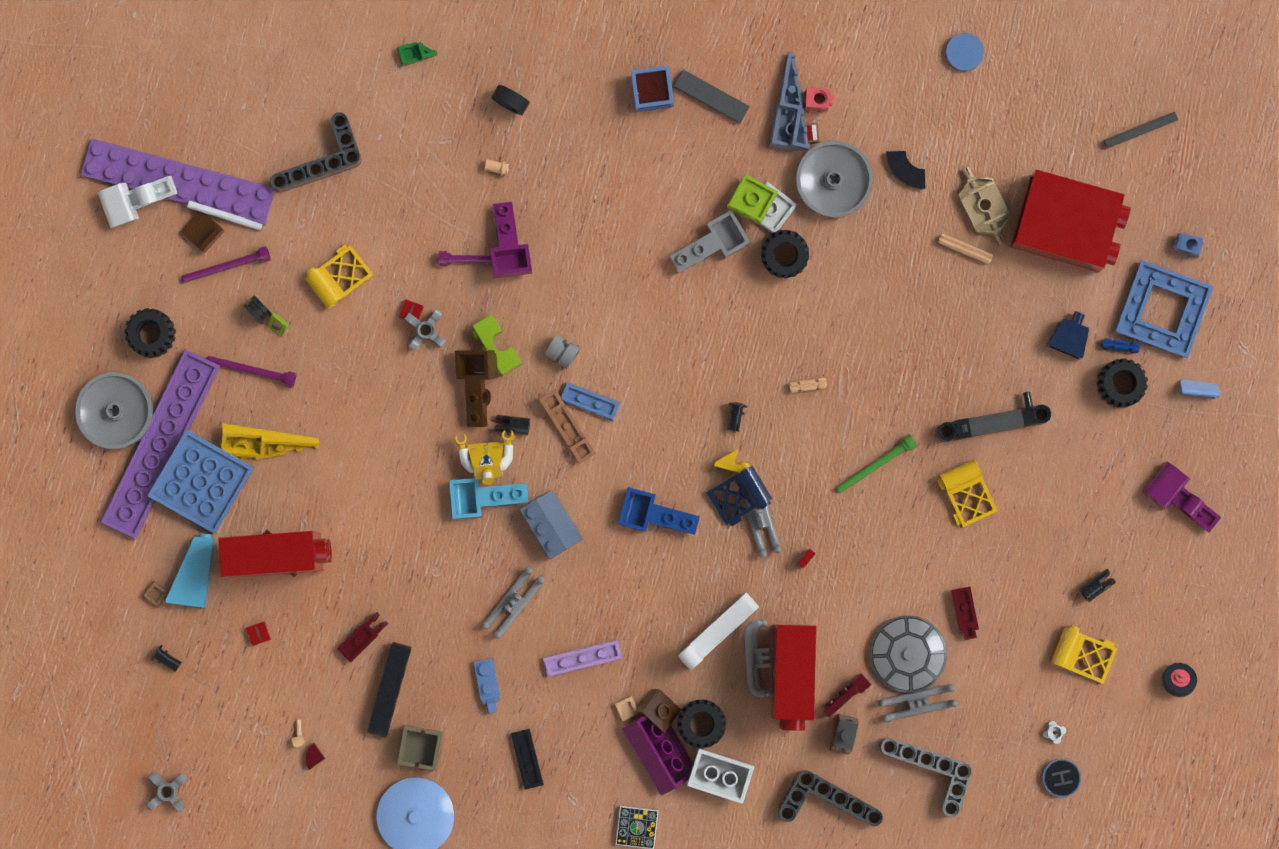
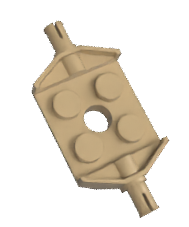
(984, 221)

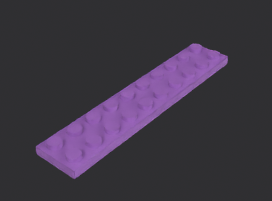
(220, 191)
(169, 422)

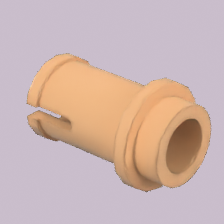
(497, 167)

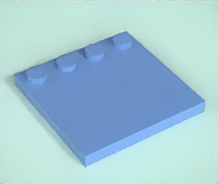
(200, 481)

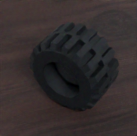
(797, 265)
(138, 321)
(1138, 383)
(713, 736)

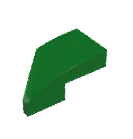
(414, 53)

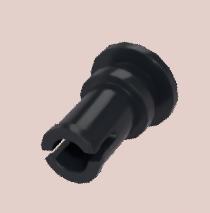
(735, 416)
(166, 659)

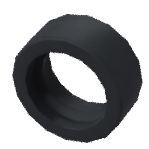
(510, 99)

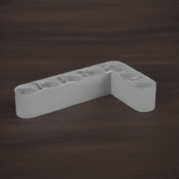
(933, 765)

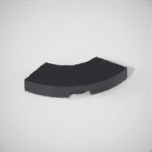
(905, 170)

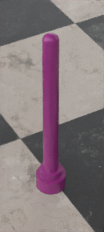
(260, 255)
(446, 258)
(286, 378)

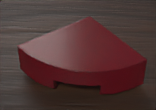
(313, 756)

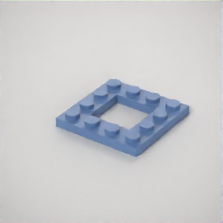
(1130, 319)

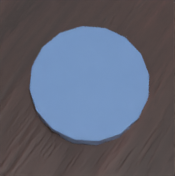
(964, 52)

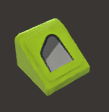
(278, 325)

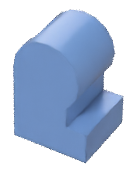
(1188, 244)

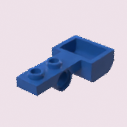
(640, 510)

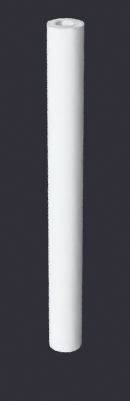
(224, 215)

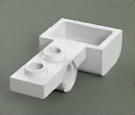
(121, 203)

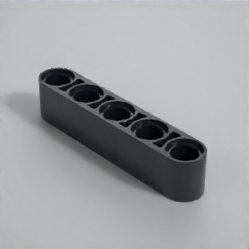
(389, 689)

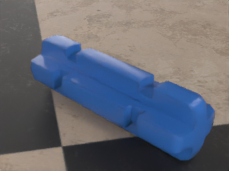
(1120, 345)

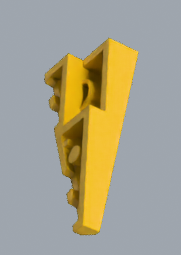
(260, 443)

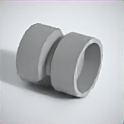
(562, 351)

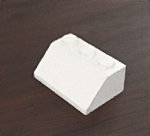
(720, 775)

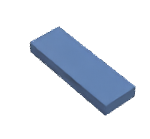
(590, 401)

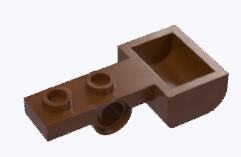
(475, 368)

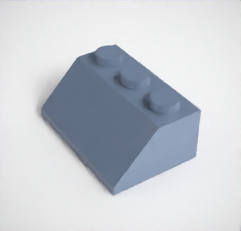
(551, 524)

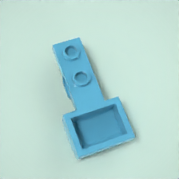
(469, 498)

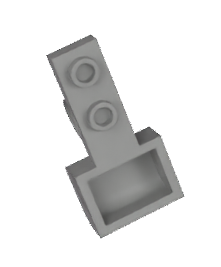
(724, 235)

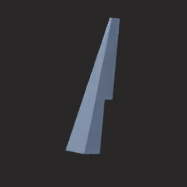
(789, 124)

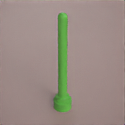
(907, 444)

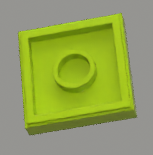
(752, 199)

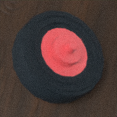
(1179, 679)

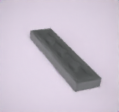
(711, 96)

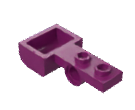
(510, 257)
(1169, 488)

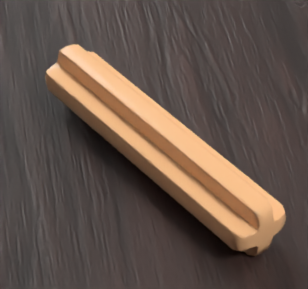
(965, 248)

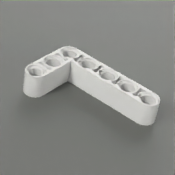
(718, 631)

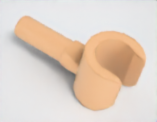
(299, 740)

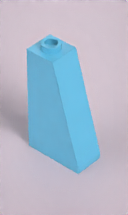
(194, 575)

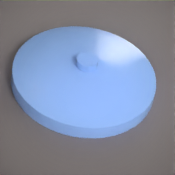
(415, 814)

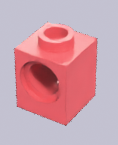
(810, 104)

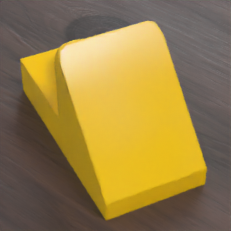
(728, 463)

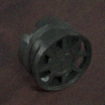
(258, 309)

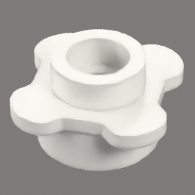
(1055, 737)

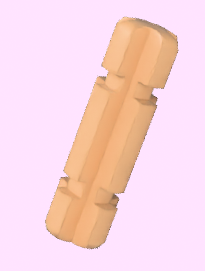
(807, 385)

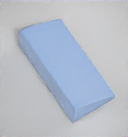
(1199, 389)

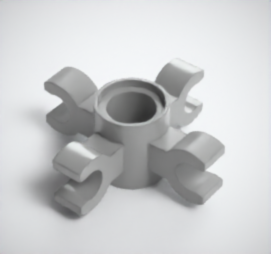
(430, 322)
(174, 799)

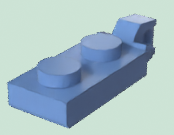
(487, 683)

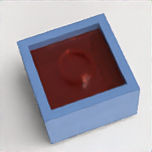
(652, 88)

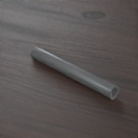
(1140, 130)

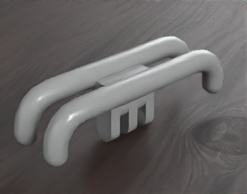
(761, 519)
(513, 602)
(756, 658)
(918, 702)

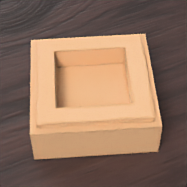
(626, 708)

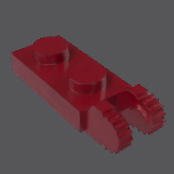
(361, 638)

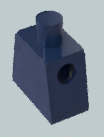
(1070, 336)

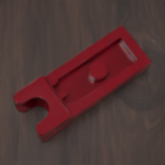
(859, 684)

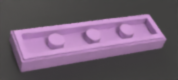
(582, 658)

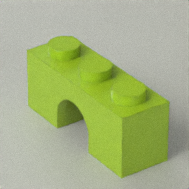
(486, 331)

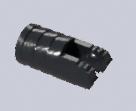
(517, 424)
(1094, 588)

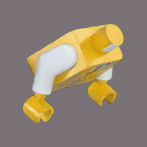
(486, 459)

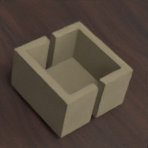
(420, 747)

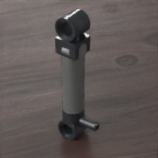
(995, 422)

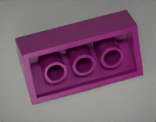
(660, 754)

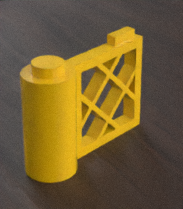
(326, 287)
(960, 479)
(1071, 645)

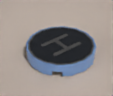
(1061, 778)

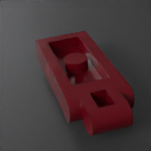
(965, 612)

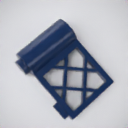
(752, 489)

